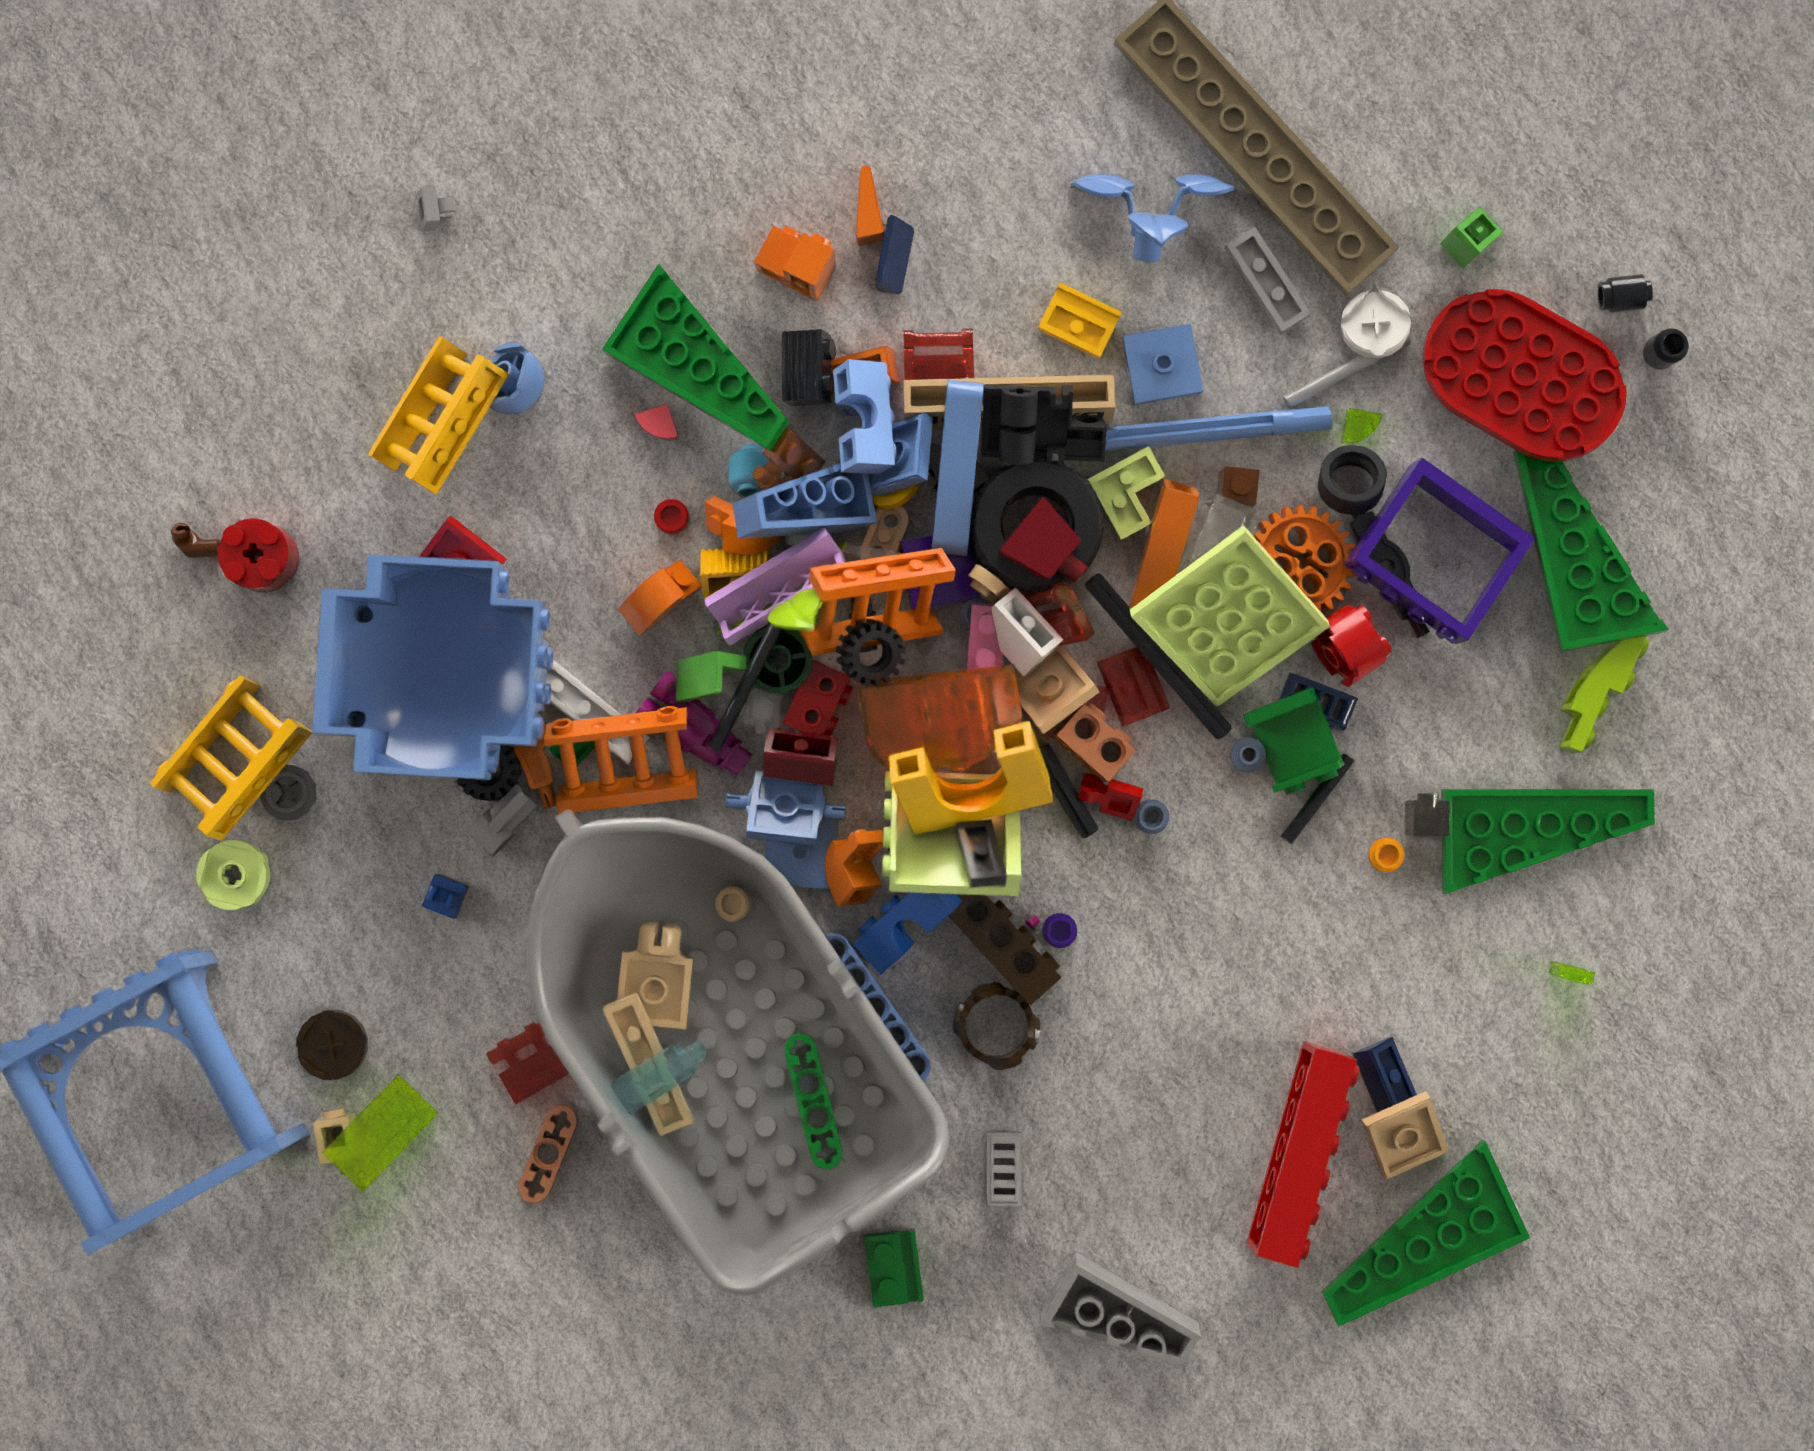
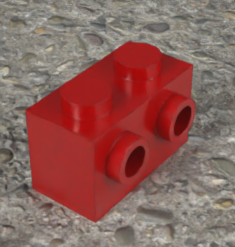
(818, 700)

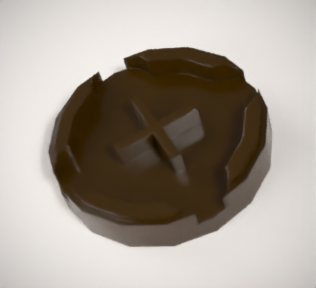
(332, 1044)

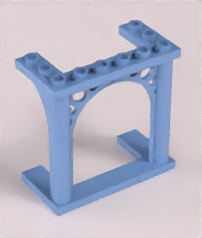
(183, 987)

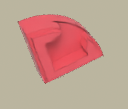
(658, 422)

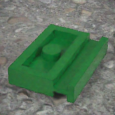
(893, 1268)

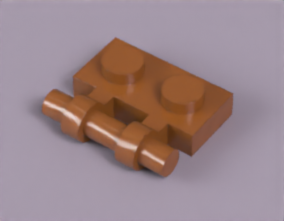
(788, 456)

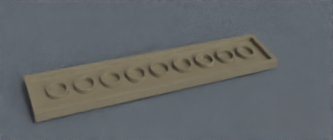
(1256, 145)

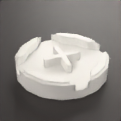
(1375, 324)

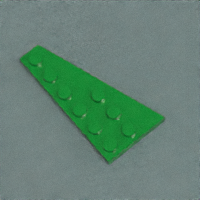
(680, 351)

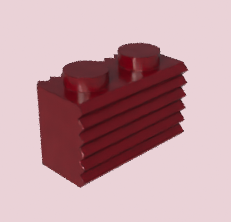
(800, 756)

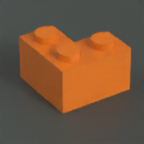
(797, 260)

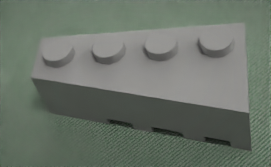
(1112, 1310)

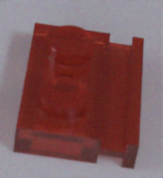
(1133, 686)

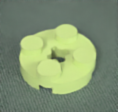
(217, 886)

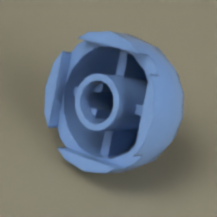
(524, 381)

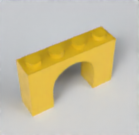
(938, 804)

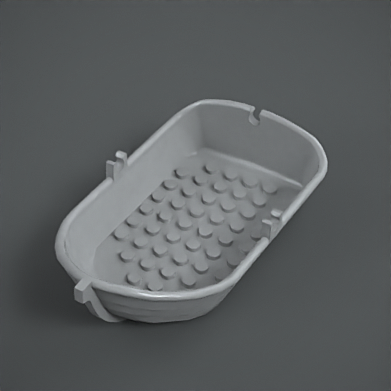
(742, 1172)

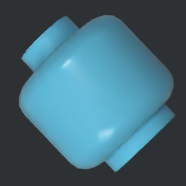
(741, 469)

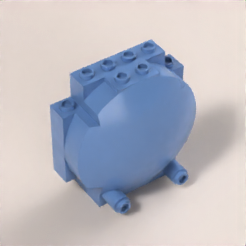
(431, 667)

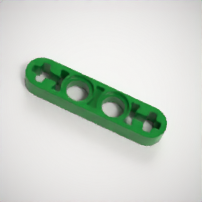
(809, 1101)

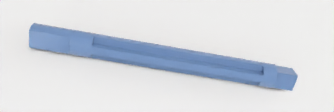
(1218, 428)

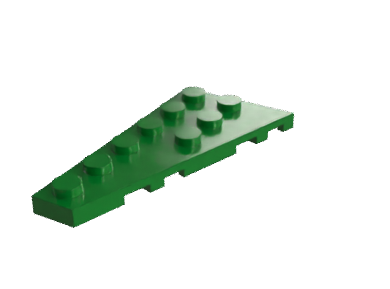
(1582, 569)
(1517, 828)
(1443, 1232)

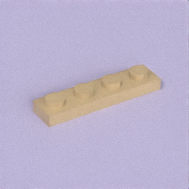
(639, 1043)

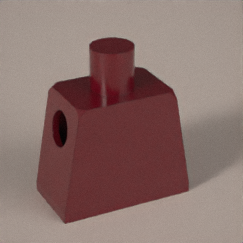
(1044, 545)

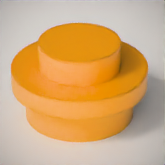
(1386, 854)

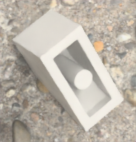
(1023, 632)

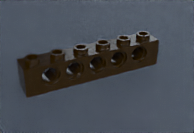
(1028, 984)

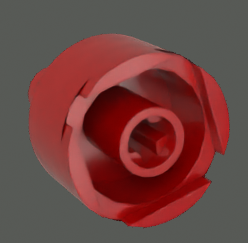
(243, 541)
(1351, 645)

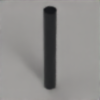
(1314, 802)

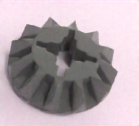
(289, 808)

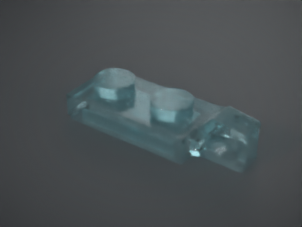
(658, 1075)

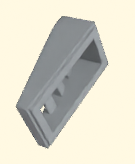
(1004, 1200)

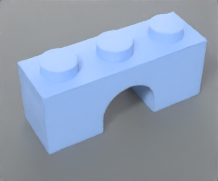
(866, 389)

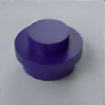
(1059, 930)

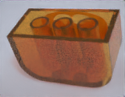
(943, 712)

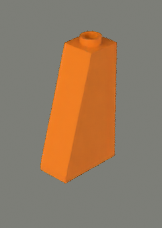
(1165, 538)

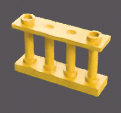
(456, 423)
(263, 763)

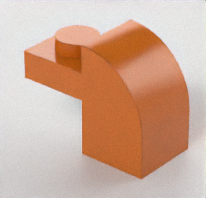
(721, 522)
(658, 596)
(850, 868)

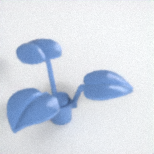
(1149, 229)

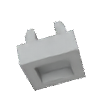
(432, 209)

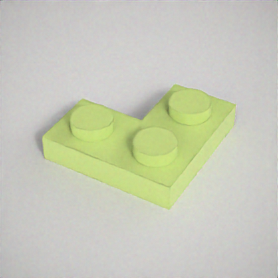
(1118, 487)

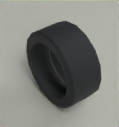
(1353, 456)

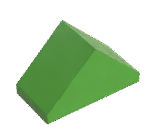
(1471, 237)

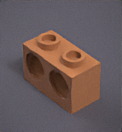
(1089, 749)

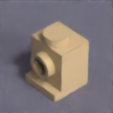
(325, 1129)

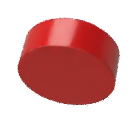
(671, 516)

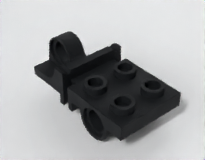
(1034, 424)

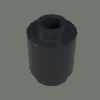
(1624, 293)
(1665, 349)

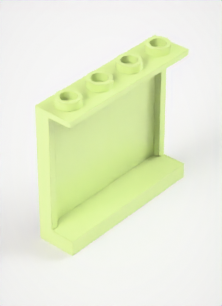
(933, 859)

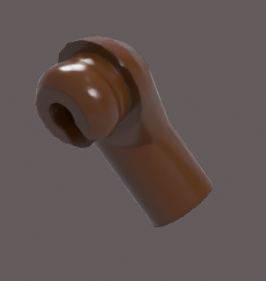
(191, 544)

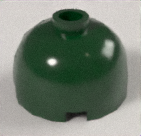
(786, 665)

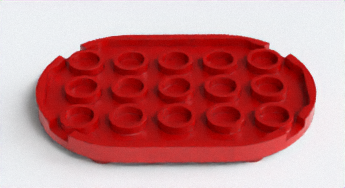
(1524, 375)

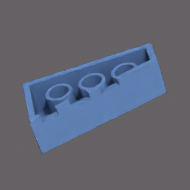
(808, 504)

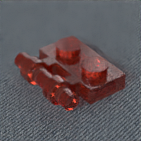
(532, 1073)

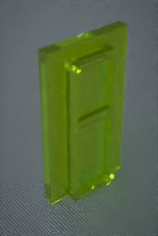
(380, 1133)

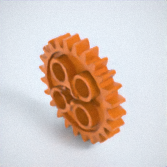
(1312, 533)

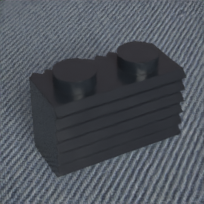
(807, 367)

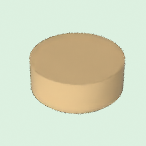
(733, 903)

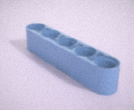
(957, 467)
(890, 1016)

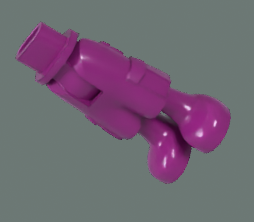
(700, 728)

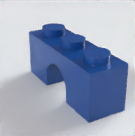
(886, 940)

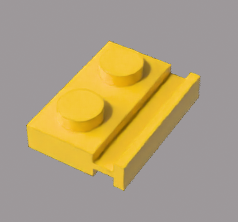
(1079, 320)

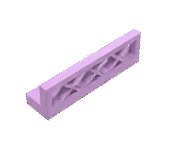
(768, 583)

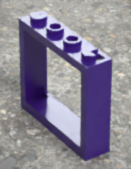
(1471, 509)

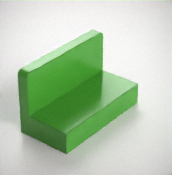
(703, 674)

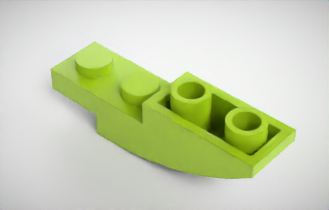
(1606, 674)

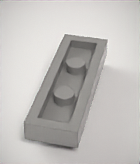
(1267, 280)

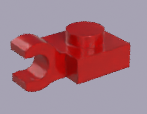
(1114, 798)

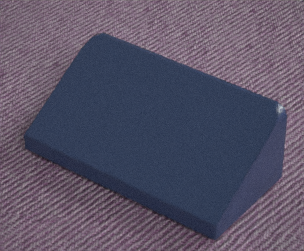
(894, 256)
(1384, 1074)

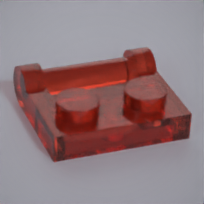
(938, 366)
(1067, 620)

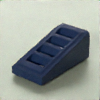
(1335, 695)

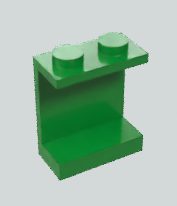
(1296, 740)

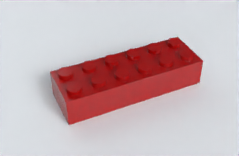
(1302, 1154)

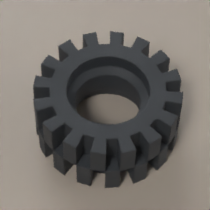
(884, 666)
(501, 786)

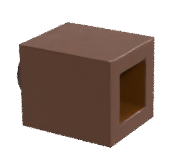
(1239, 484)

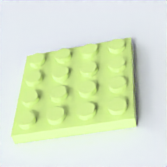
(1229, 617)

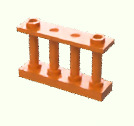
(876, 576)
(626, 791)

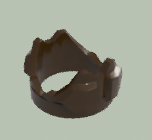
(1007, 1060)

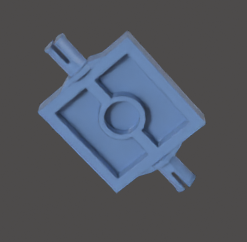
(784, 809)

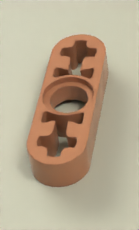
(548, 1180)

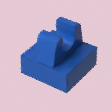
(445, 896)

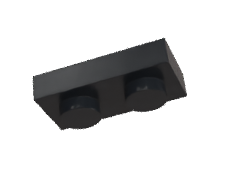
(980, 853)

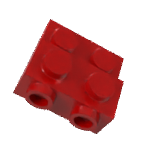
(458, 542)

